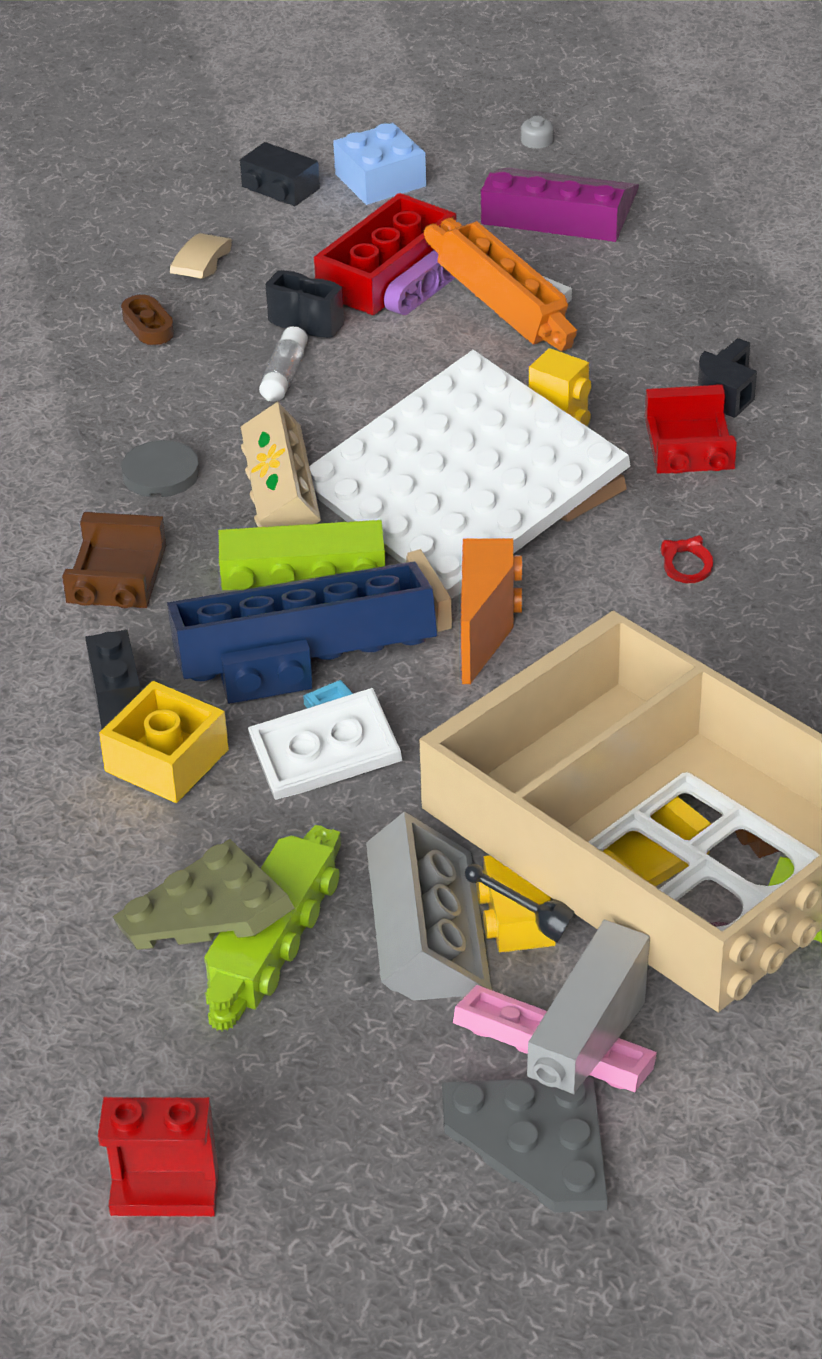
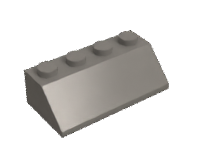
(425, 912)

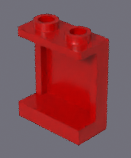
(689, 429)
(160, 1155)

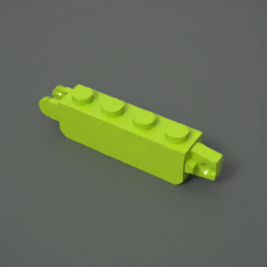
(250, 966)

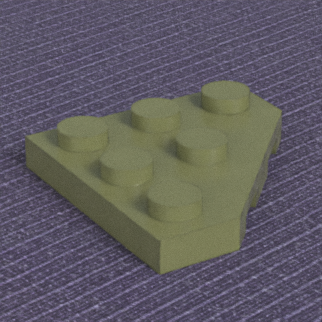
(207, 897)

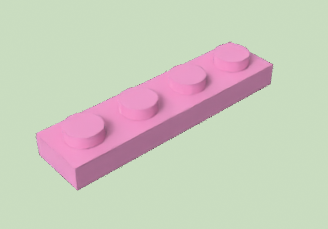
(514, 1023)

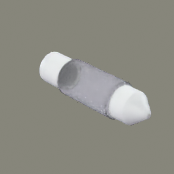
(283, 364)

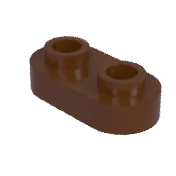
(147, 319)

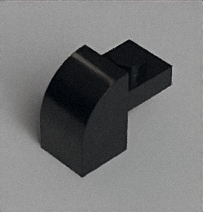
(733, 372)

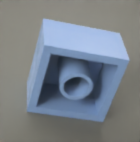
(379, 163)

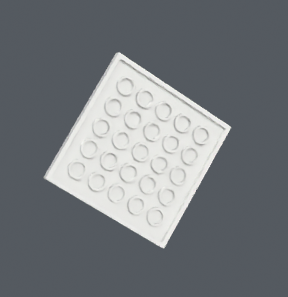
(465, 461)

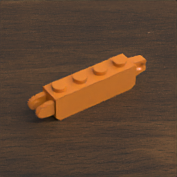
(503, 281)

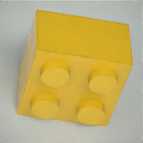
(164, 741)

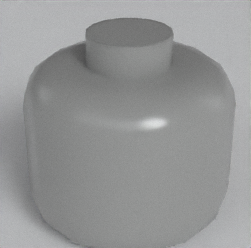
(537, 132)

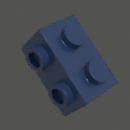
(266, 671)

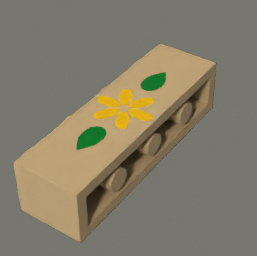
(279, 470)

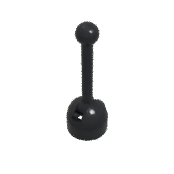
(550, 916)

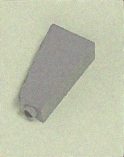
(591, 1008)

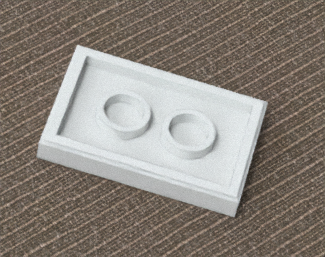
(324, 744)

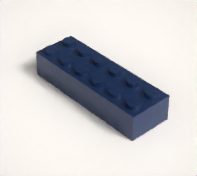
(330, 612)

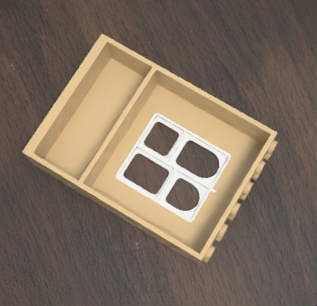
(598, 745)

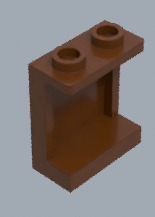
(116, 560)

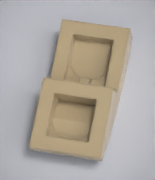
(200, 255)

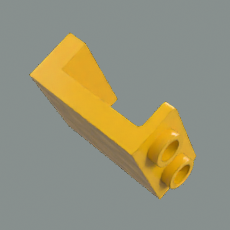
(647, 857)

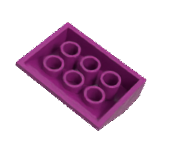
(556, 203)

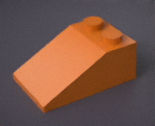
(487, 599)

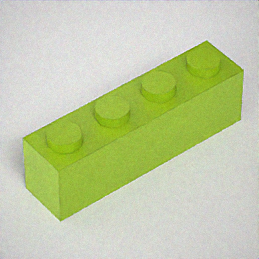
(297, 552)

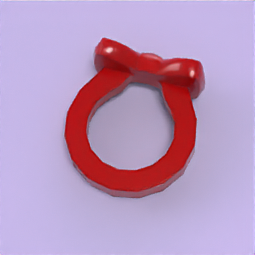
(694, 545)

